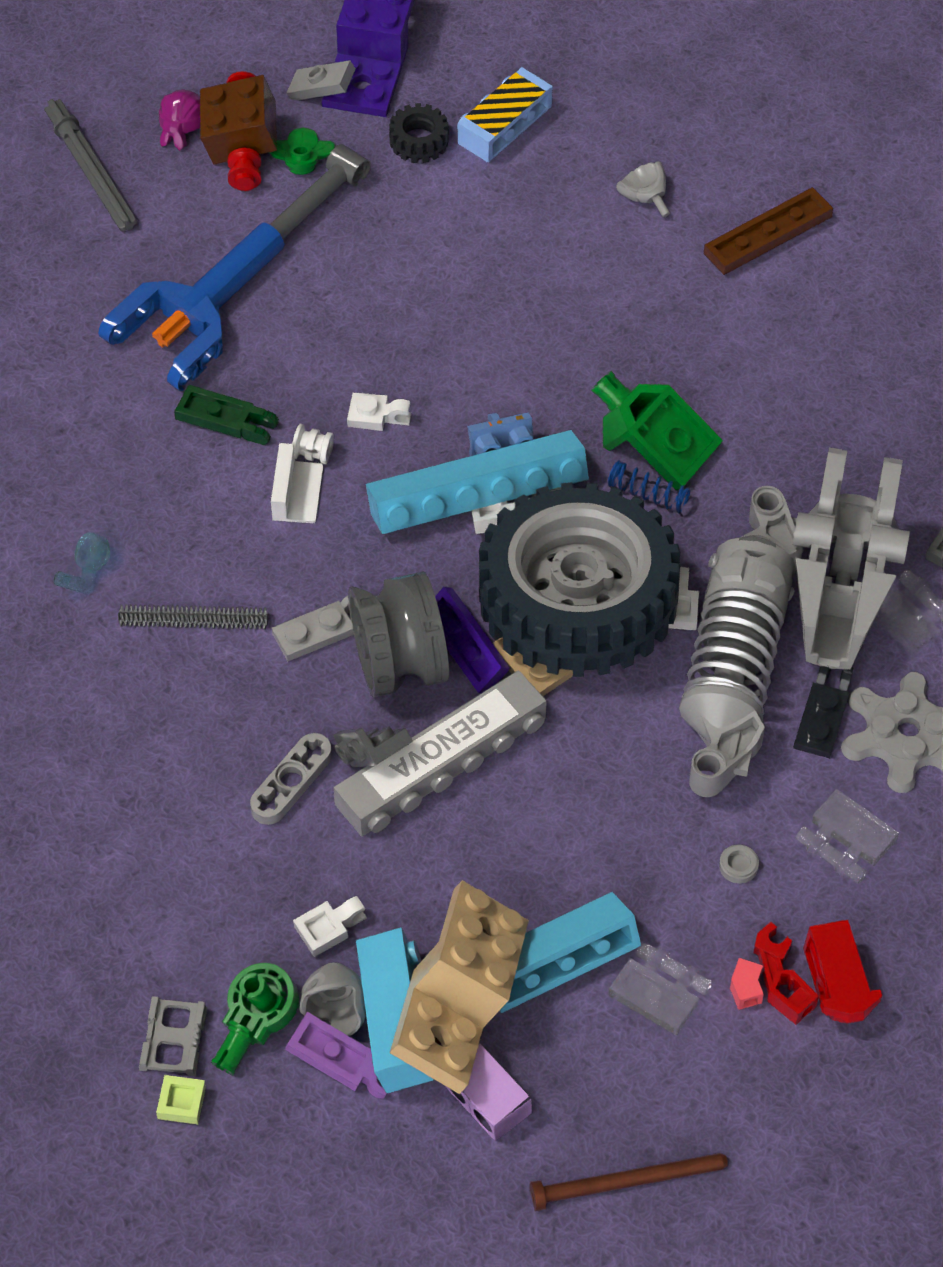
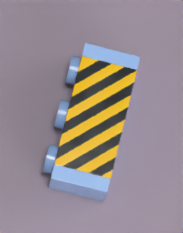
(504, 114)

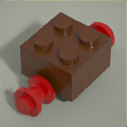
(239, 126)

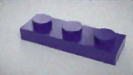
(469, 642)

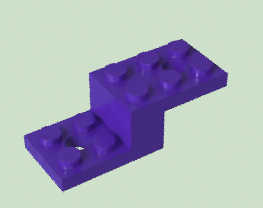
(376, 42)

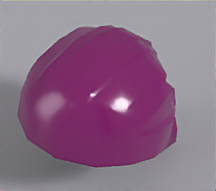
(179, 115)

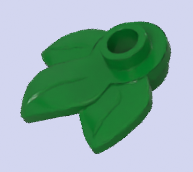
(302, 150)

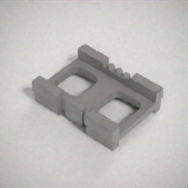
(186, 1037)

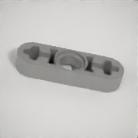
(289, 795)

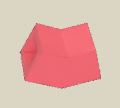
(746, 985)

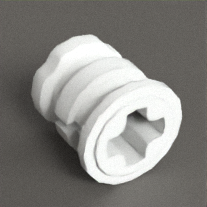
(312, 444)

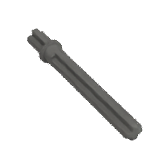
(68, 129)

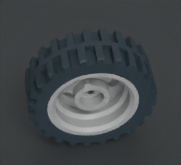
(599, 596)

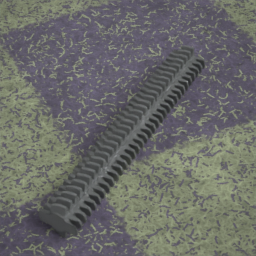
(192, 617)

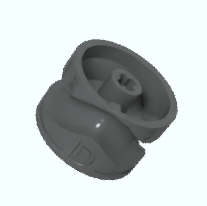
(399, 633)

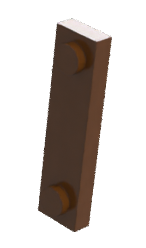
(768, 231)

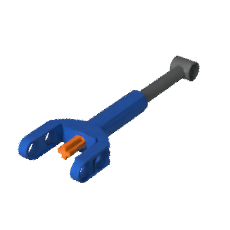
(198, 305)

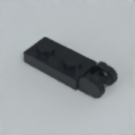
(823, 714)

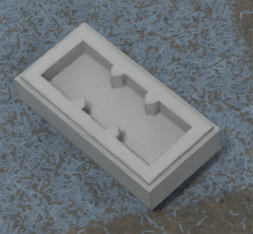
(321, 80)

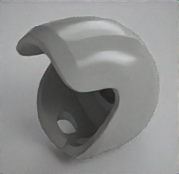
(335, 996)

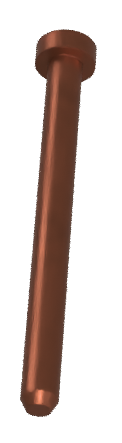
(624, 1179)

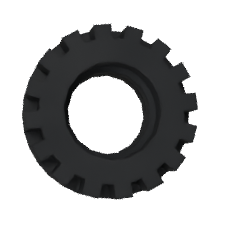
(416, 147)

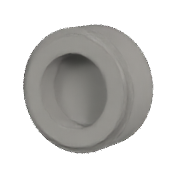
(738, 864)

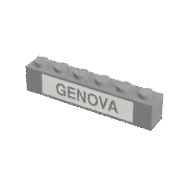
(441, 753)

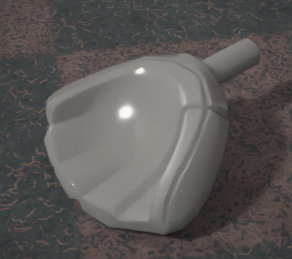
(646, 185)

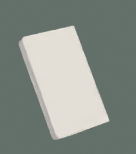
(295, 487)

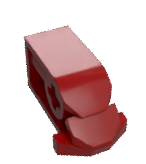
(839, 973)

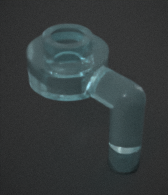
(91, 555)

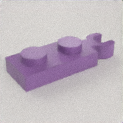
(334, 1054)

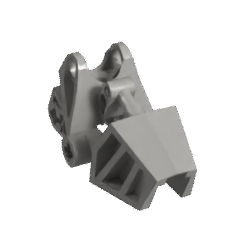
(838, 614)

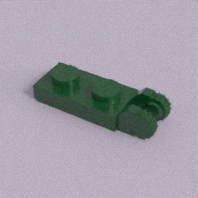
(225, 415)

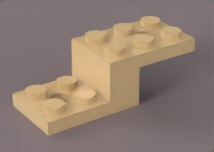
(460, 987)

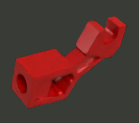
(772, 958)

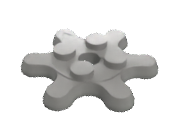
(884, 740)

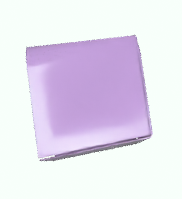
(494, 1095)

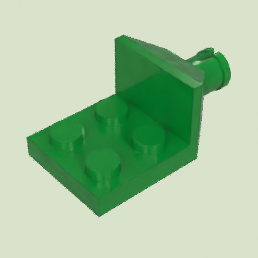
(657, 426)

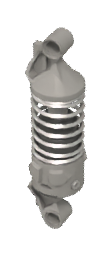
(740, 636)

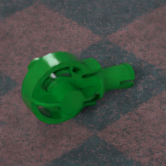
(260, 1016)

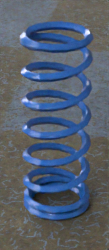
(618, 470)

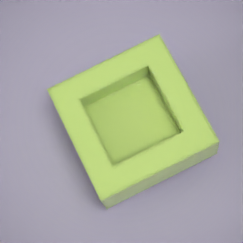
(181, 1099)

